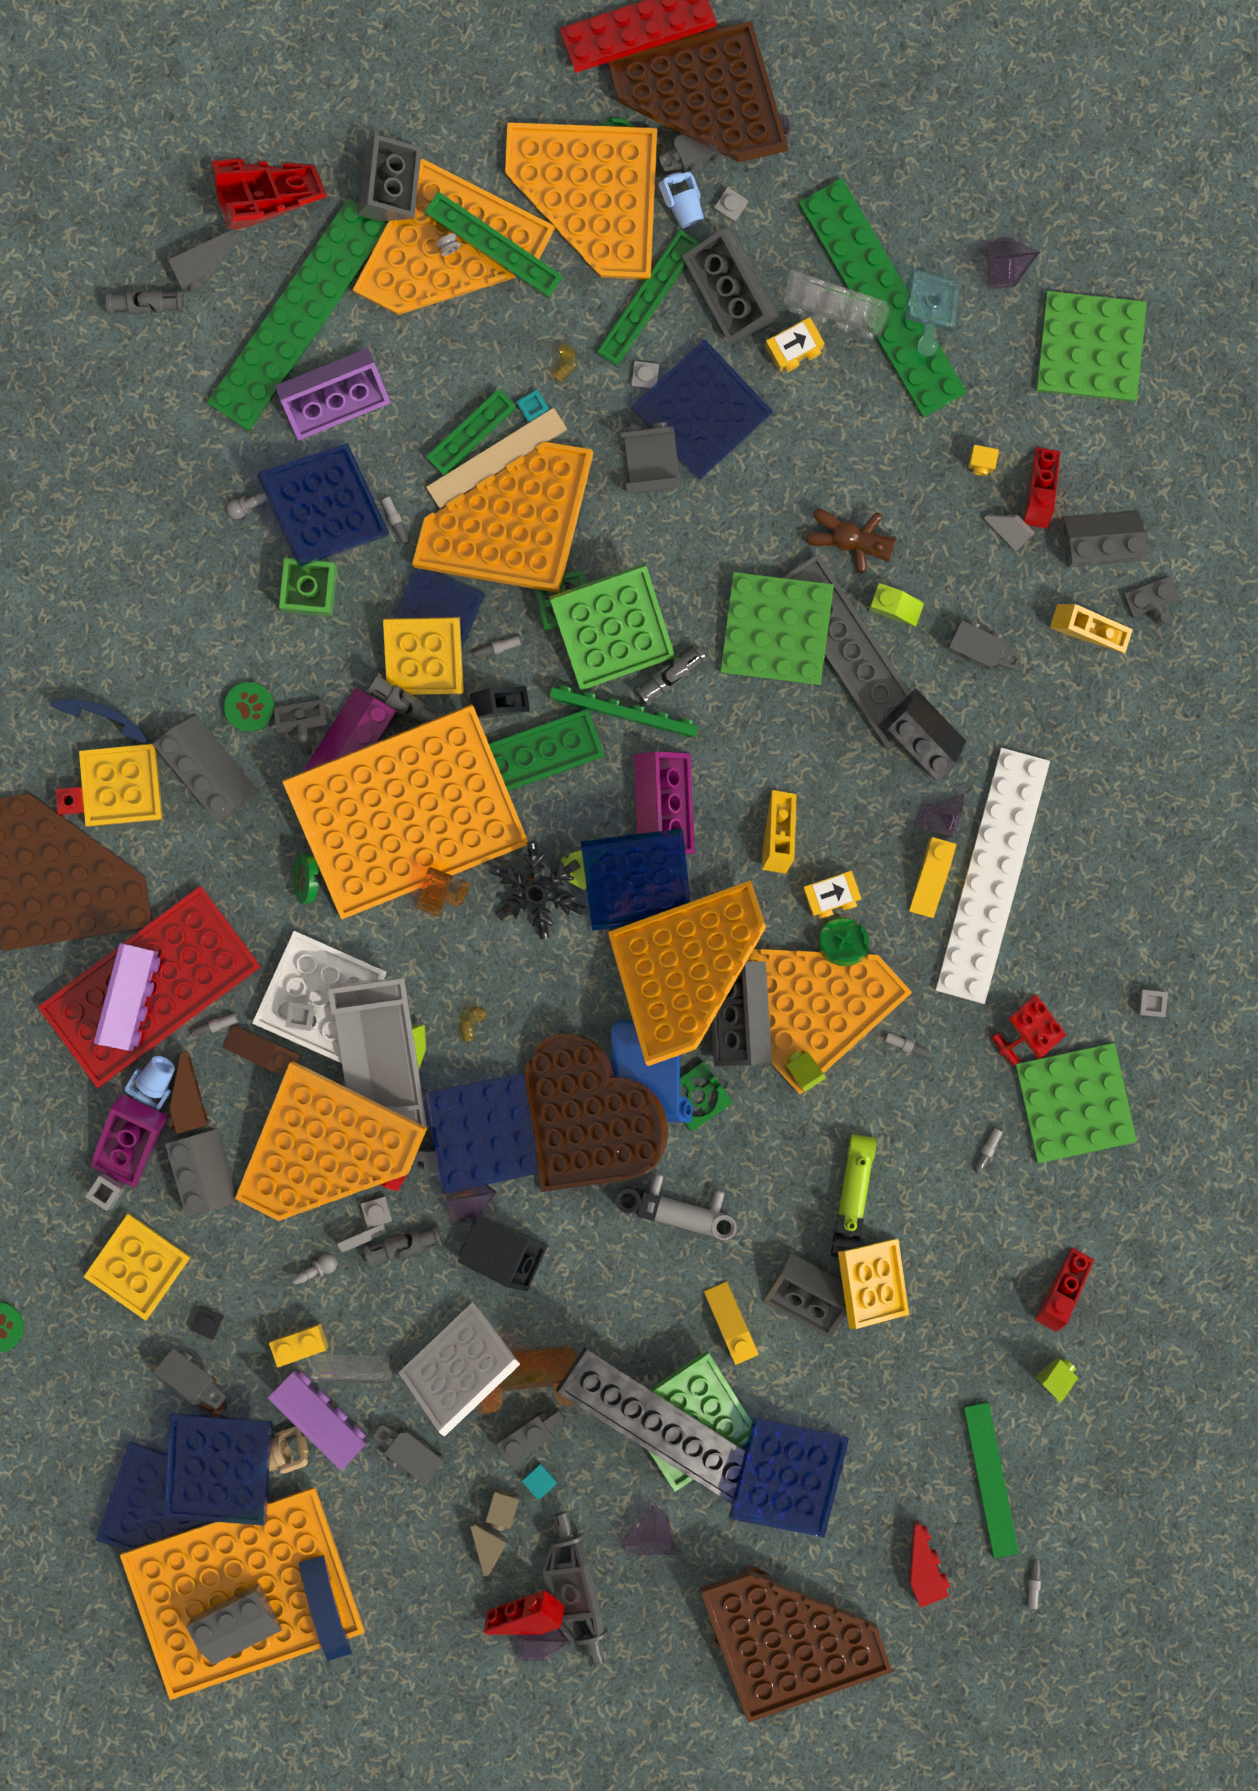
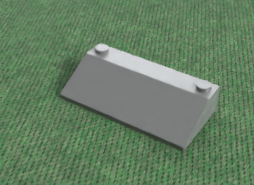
(378, 1044)

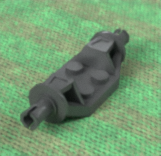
(574, 1587)

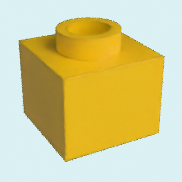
(983, 460)

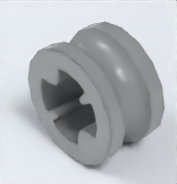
(448, 244)

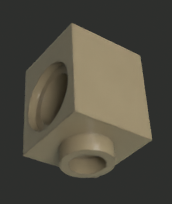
(502, 1509)

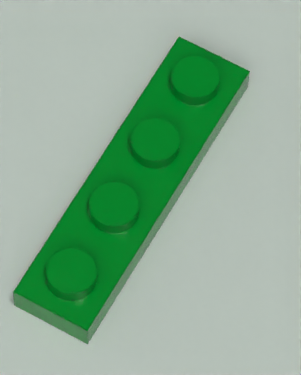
(471, 432)

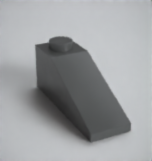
(200, 263)

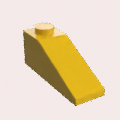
(1090, 627)
(779, 835)
(932, 877)
(731, 1323)

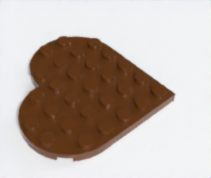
(586, 1119)

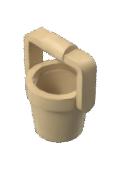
(280, 1452)

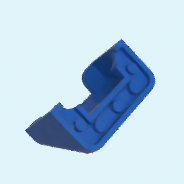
(661, 1077)

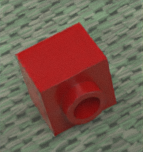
(76, 807)

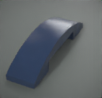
(75, 707)
(324, 1608)

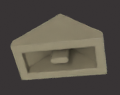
(488, 1546)

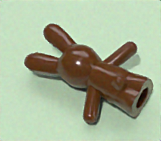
(849, 537)

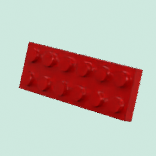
(634, 30)

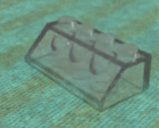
(836, 304)

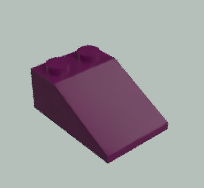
(128, 1140)

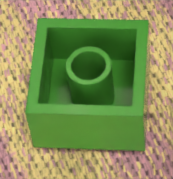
(308, 588)

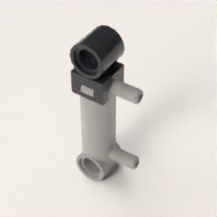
(677, 1213)

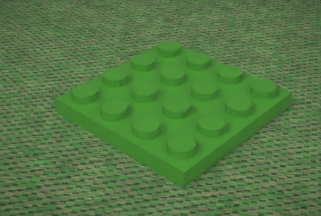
(1091, 346)
(612, 626)
(777, 628)
(1075, 1103)
(707, 1397)

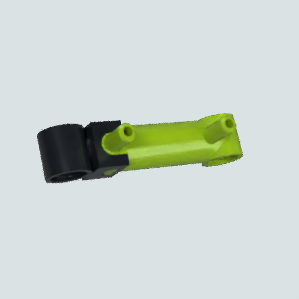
(854, 1193)

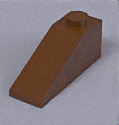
(260, 1050)
(186, 1103)

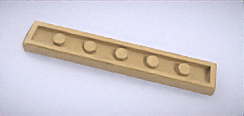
(496, 458)

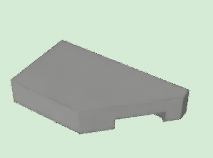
(1010, 528)
(361, 1238)

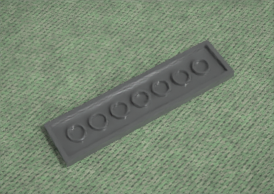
(856, 654)

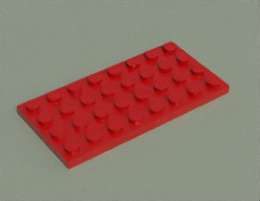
(197, 966)

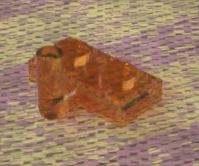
(435, 892)

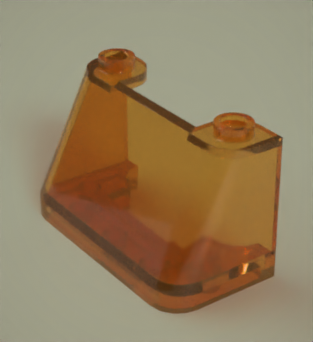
(536, 1370)

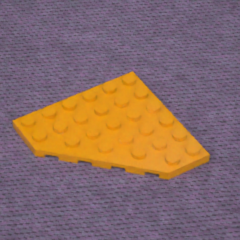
(592, 188)
(408, 266)
(513, 523)
(684, 965)
(824, 1004)
(324, 1146)

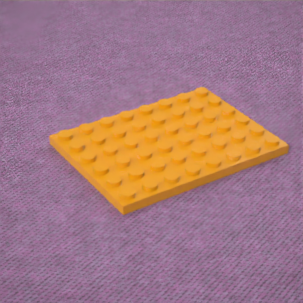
(404, 808)
(221, 1559)

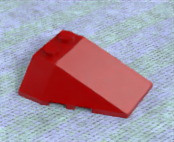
(262, 192)

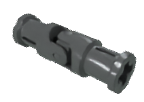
(152, 301)
(672, 672)
(399, 700)
(399, 1246)

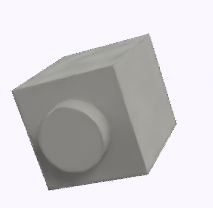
(105, 1192)

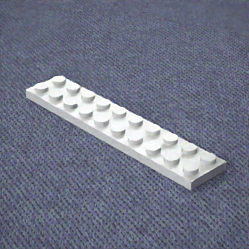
(992, 875)

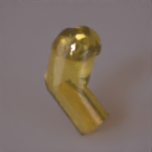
(568, 363)
(469, 1020)

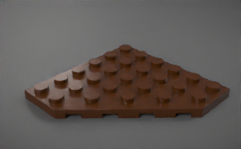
(706, 89)
(61, 880)
(788, 1644)

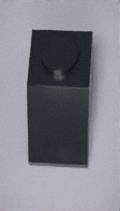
(500, 701)

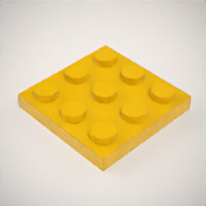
(424, 654)
(120, 785)
(137, 1266)
(873, 1283)

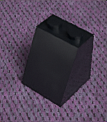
(502, 1253)

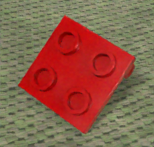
(1036, 1028)

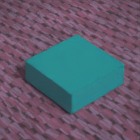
(532, 405)
(539, 1481)

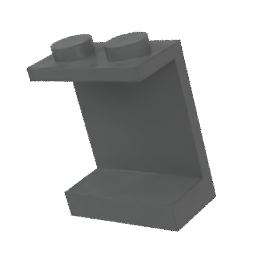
(651, 458)

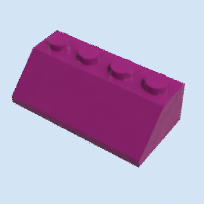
(358, 725)
(664, 794)

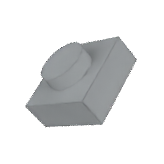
(731, 205)
(645, 375)
(1153, 1003)
(300, 1016)
(376, 1212)

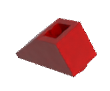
(1042, 488)
(1064, 1291)
(924, 1575)
(525, 1616)

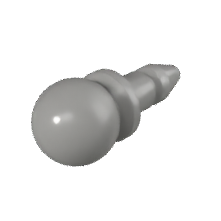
(238, 508)
(324, 1265)

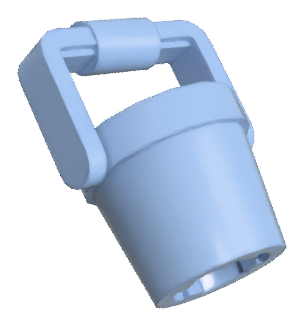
(686, 204)
(152, 1082)

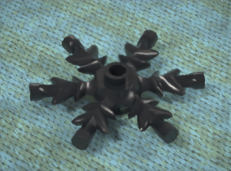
(537, 897)

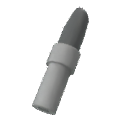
(395, 519)
(497, 647)
(215, 1025)
(907, 1045)
(988, 1150)
(1034, 1584)

